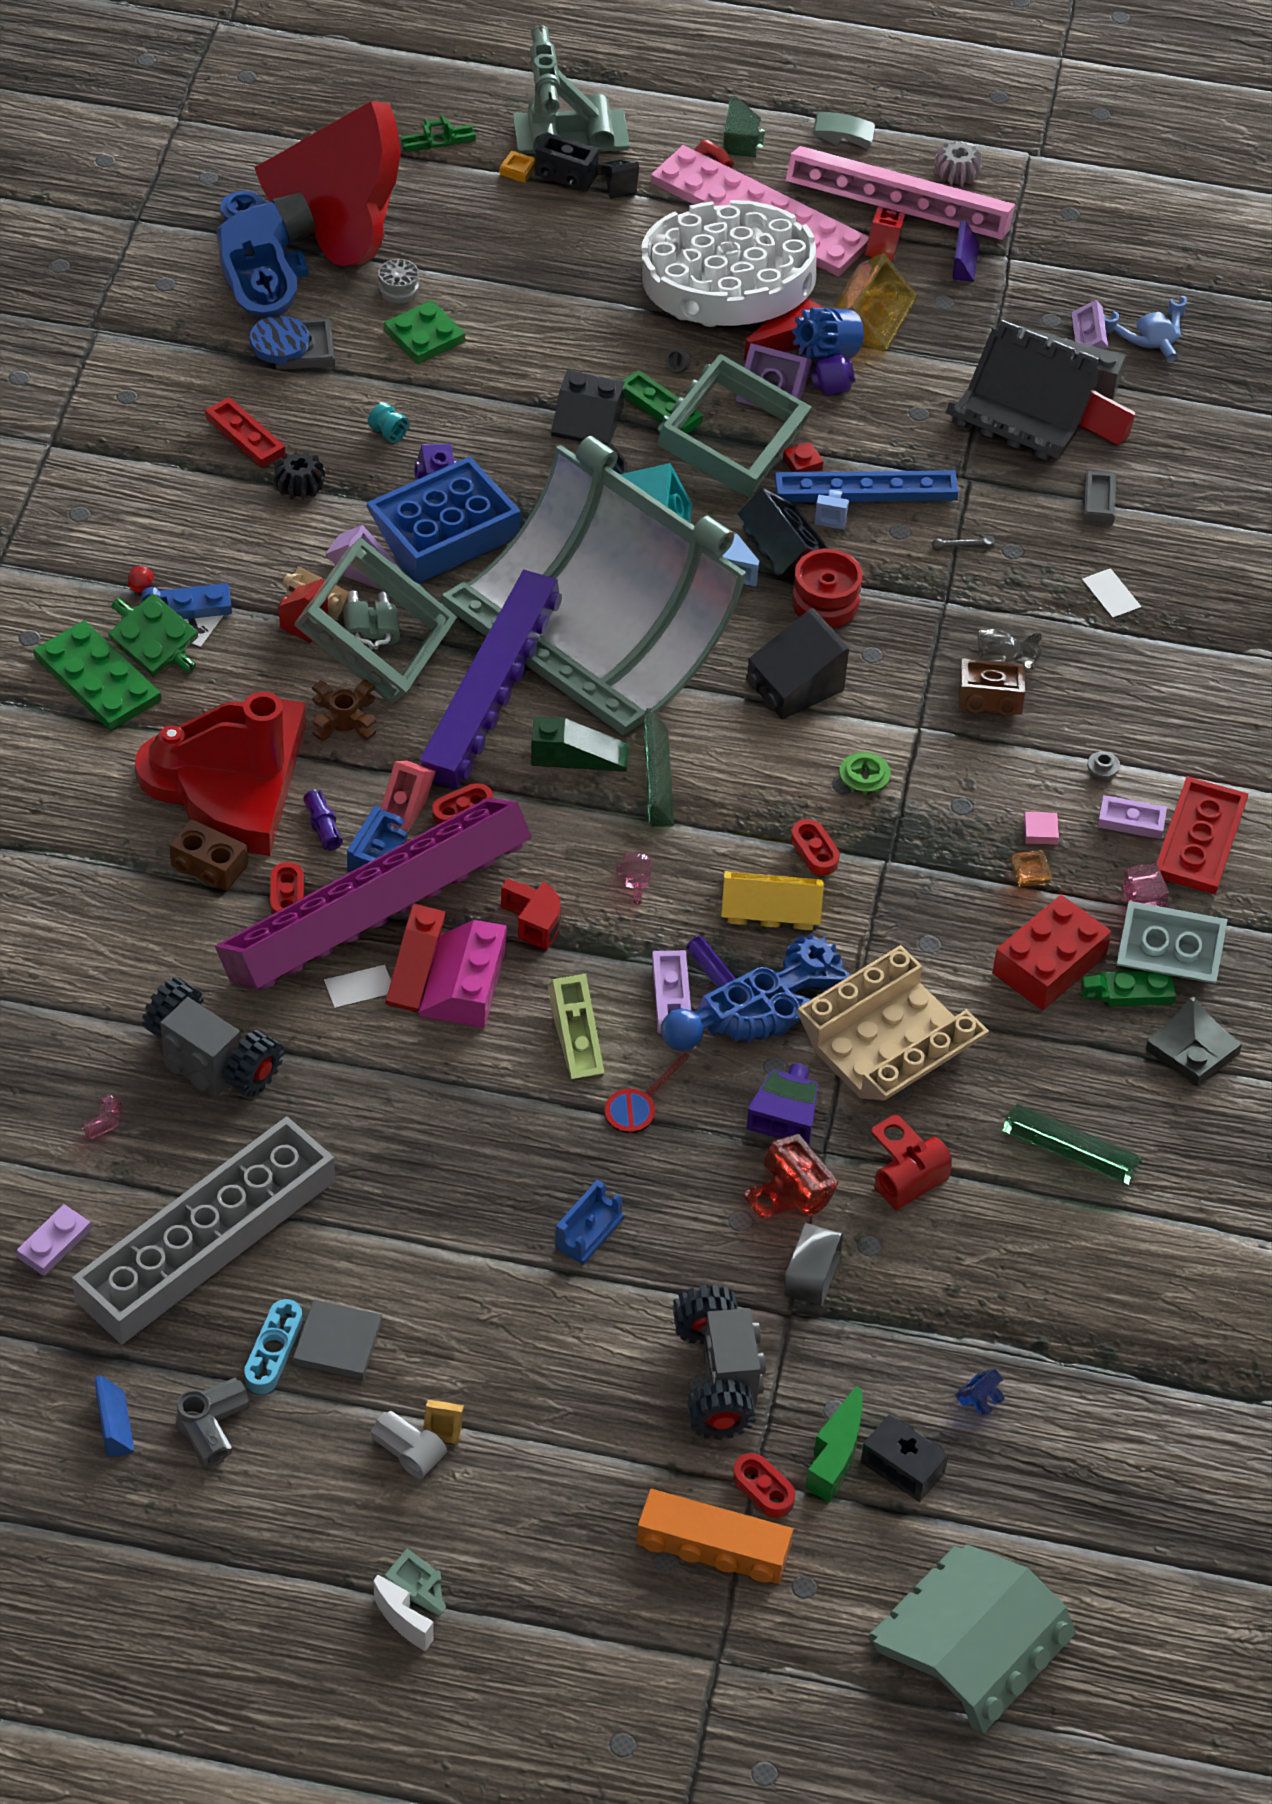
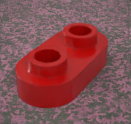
(458, 801)
(820, 852)
(283, 893)
(766, 1486)

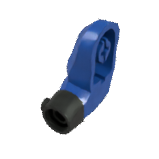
(254, 255)

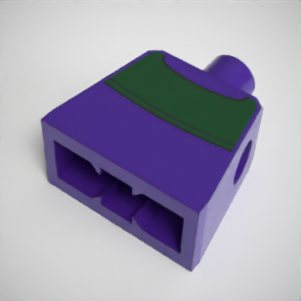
(784, 1105)

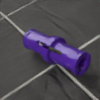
(322, 820)

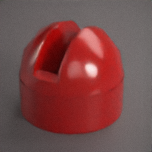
(140, 578)

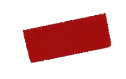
(1108, 419)

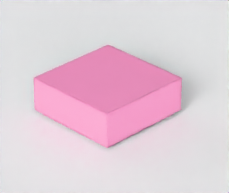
(1041, 828)

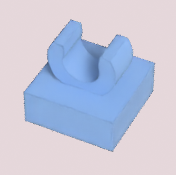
(831, 510)

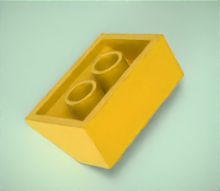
(772, 900)

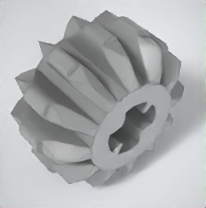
(958, 163)

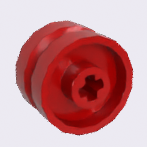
(828, 584)

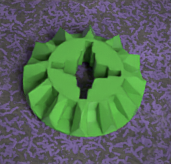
(876, 768)

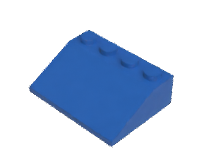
(445, 519)

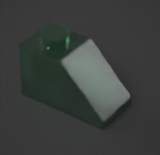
(742, 130)

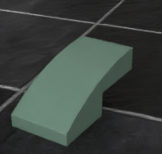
(836, 126)

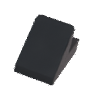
(620, 177)

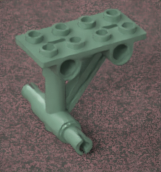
(590, 122)

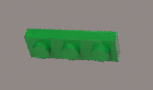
(656, 399)

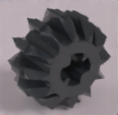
(299, 475)

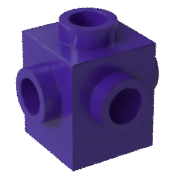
(433, 458)

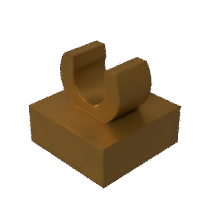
(444, 1420)

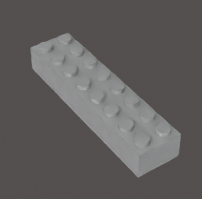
(203, 1230)

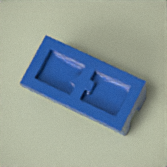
(375, 838)
(588, 1223)

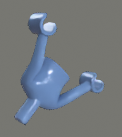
(1155, 329)

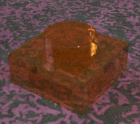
(1030, 868)

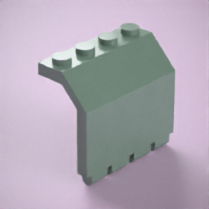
(978, 1630)

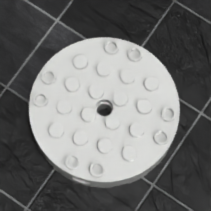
(729, 263)

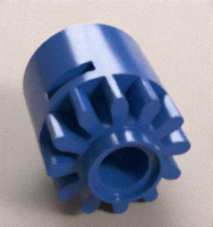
(828, 333)

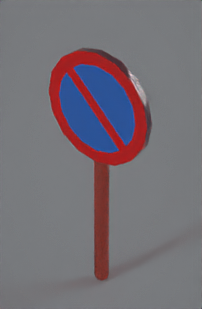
(633, 1109)

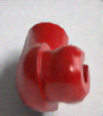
(718, 153)

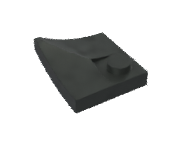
(1194, 1043)

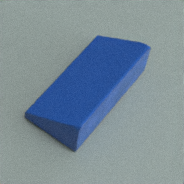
(113, 1418)

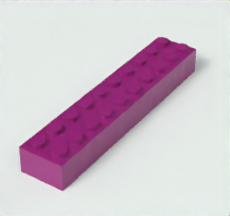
(373, 893)

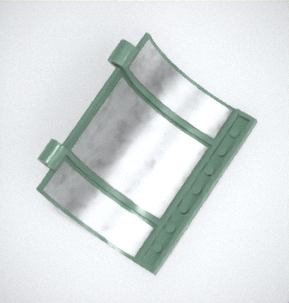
(635, 585)

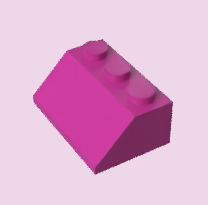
(465, 973)

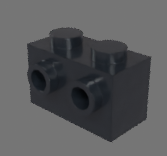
(566, 162)

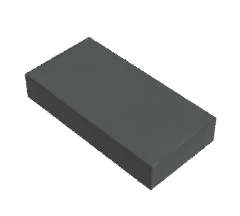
(1099, 497)

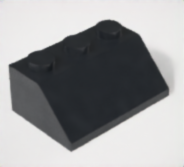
(780, 530)

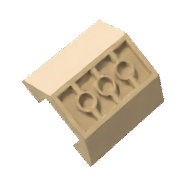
(885, 1027)

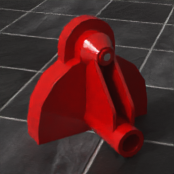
(345, 179)
(229, 766)

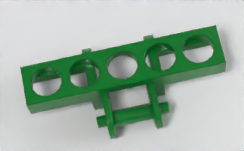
(426, 141)

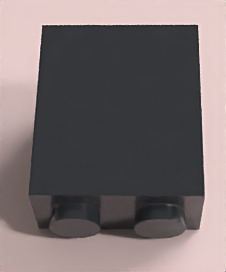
(799, 666)

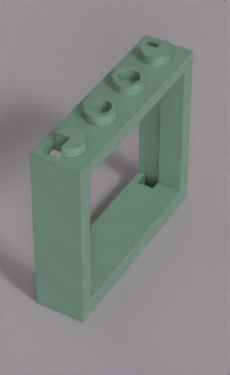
(755, 390)
(349, 649)

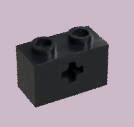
(904, 1457)

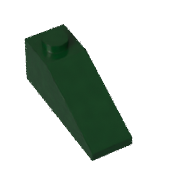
(575, 746)

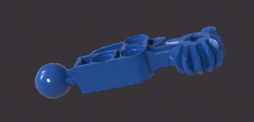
(757, 1011)

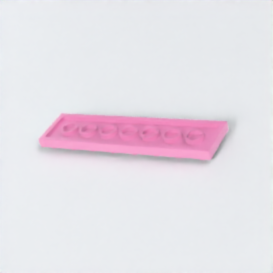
(706, 180)

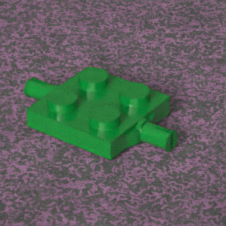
(153, 635)

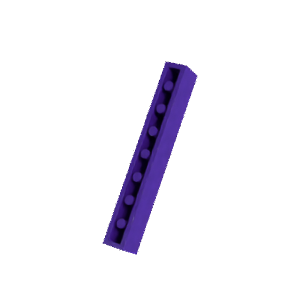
(491, 678)

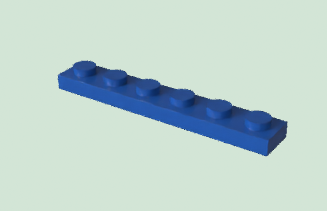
(868, 485)

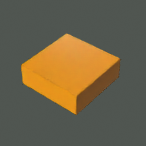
(517, 166)

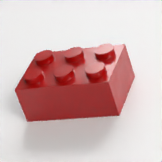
(1051, 952)

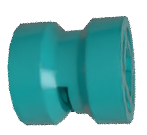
(391, 424)

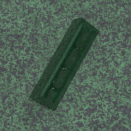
(658, 771)
(1072, 1143)

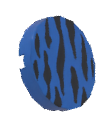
(279, 339)

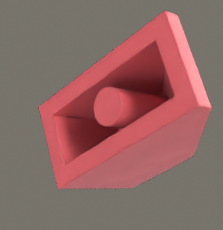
(407, 791)

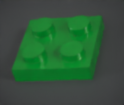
(424, 332)

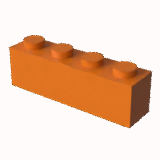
(714, 1536)

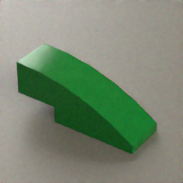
(835, 1448)

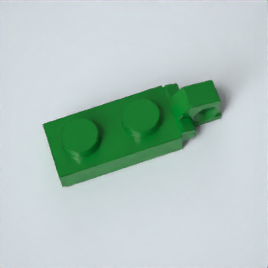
(1129, 988)

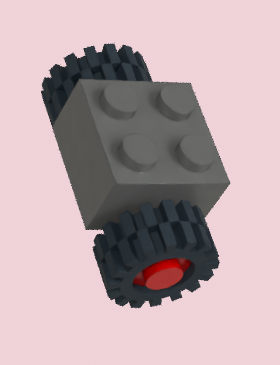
(206, 1046)
(730, 1360)

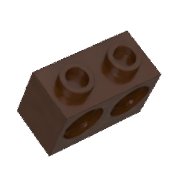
(208, 855)

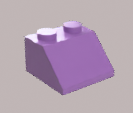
(779, 368)

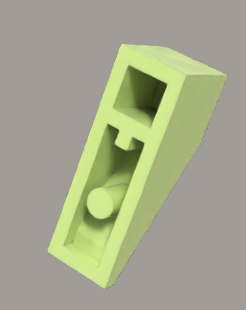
(576, 1026)

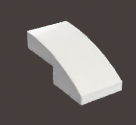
(395, 1606)

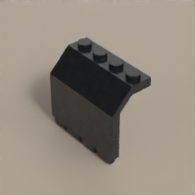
(1028, 391)

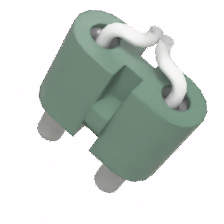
(372, 622)

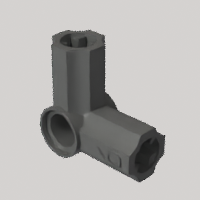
(212, 1406)

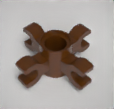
(343, 710)

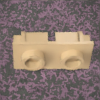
(336, 598)

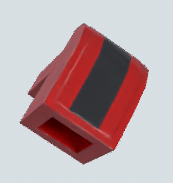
(537, 911)

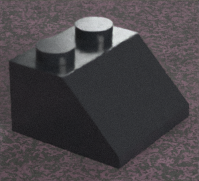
(588, 407)

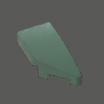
(420, 1580)

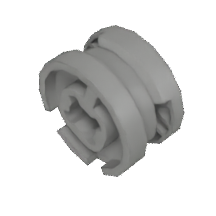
(398, 283)

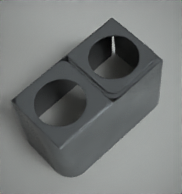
(813, 1264)

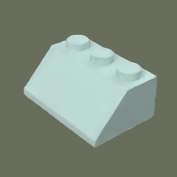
(1172, 942)

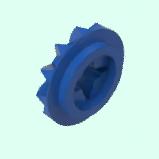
(239, 200)

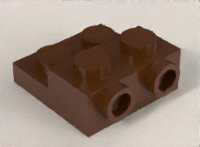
(991, 687)

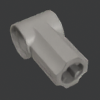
(415, 1449)

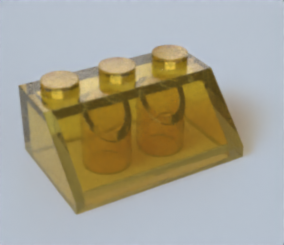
(880, 300)

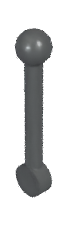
(986, 542)

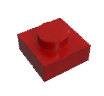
(803, 458)

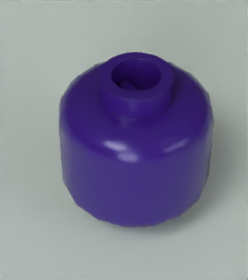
(833, 375)

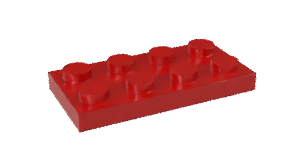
(1201, 834)

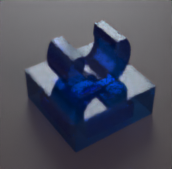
(979, 1388)

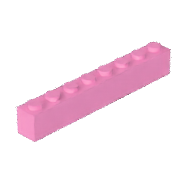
(899, 192)

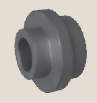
(1103, 766)

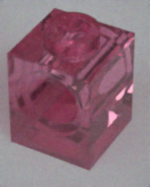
(1145, 885)

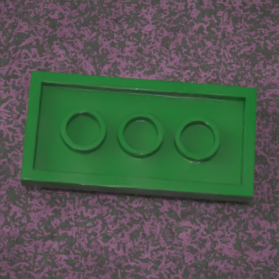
(97, 675)

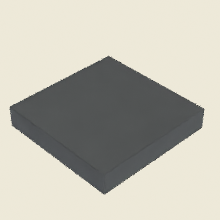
(320, 347)
(338, 1339)

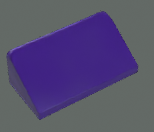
(966, 254)

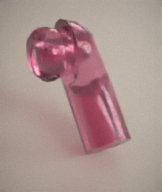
(107, 1118)

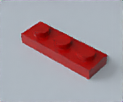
(245, 432)

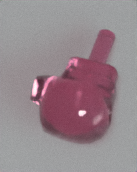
(637, 871)

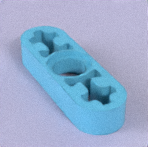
(277, 1360)

